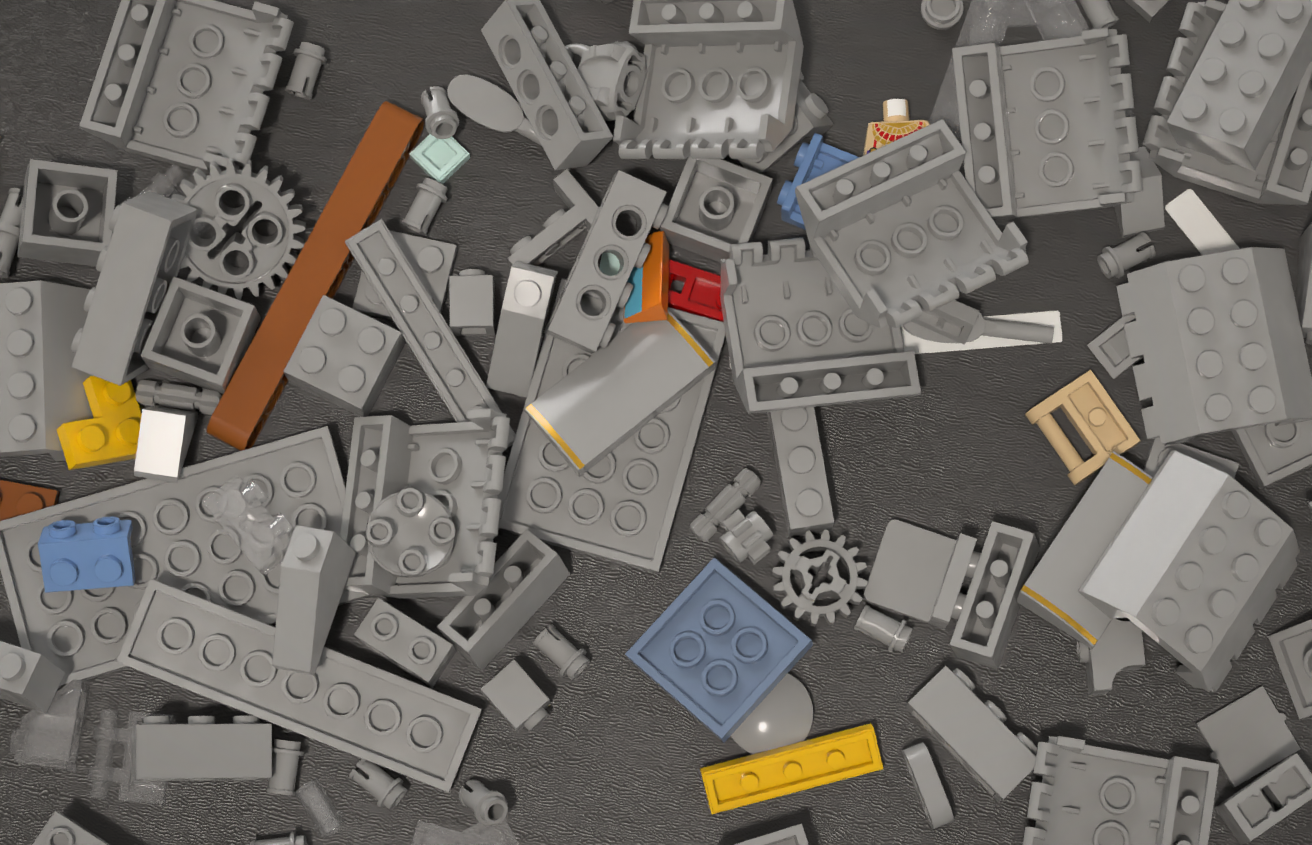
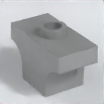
(1116, 651)

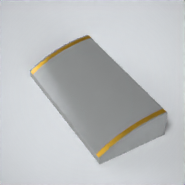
(619, 390)
(1078, 547)

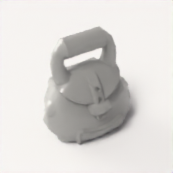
(612, 75)

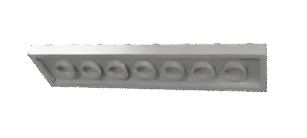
(340, 705)

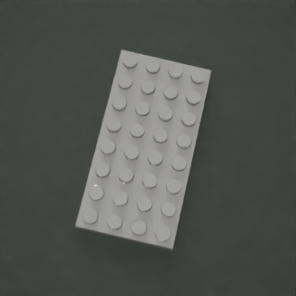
(172, 543)

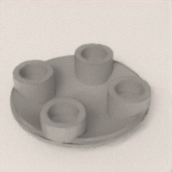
(410, 533)
(778, 720)

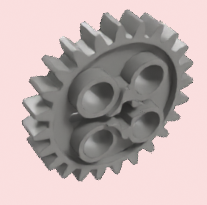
(264, 253)

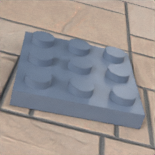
(719, 649)

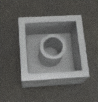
(715, 207)
(66, 212)
(200, 335)
(344, 357)

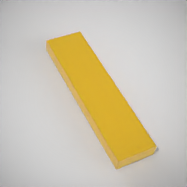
(791, 768)

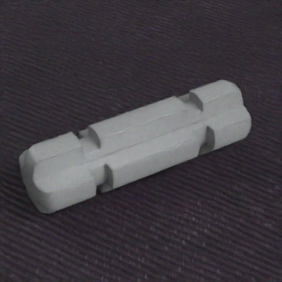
(177, 396)
(725, 504)

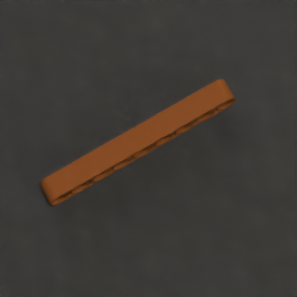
(315, 273)

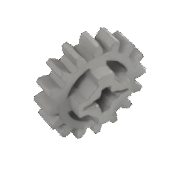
(836, 589)

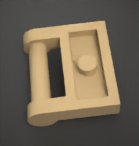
(1095, 420)

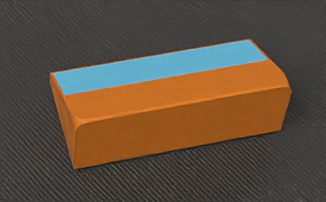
(650, 284)

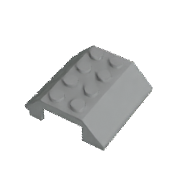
(714, 79)
(187, 80)
(1048, 124)
(1286, 165)
(906, 229)
(799, 339)
(1217, 344)
(36, 366)
(449, 461)
(1195, 567)
(1118, 797)

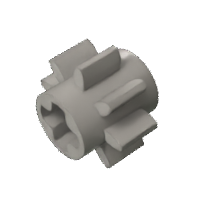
(746, 537)

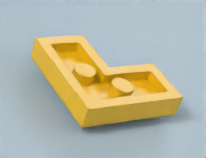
(110, 433)

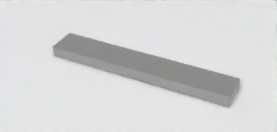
(420, 323)

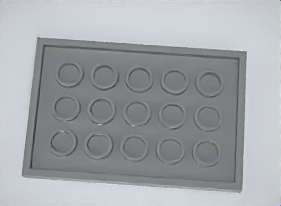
(628, 498)

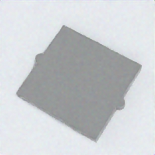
(1247, 736)

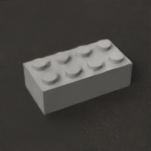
(1244, 80)
(132, 284)

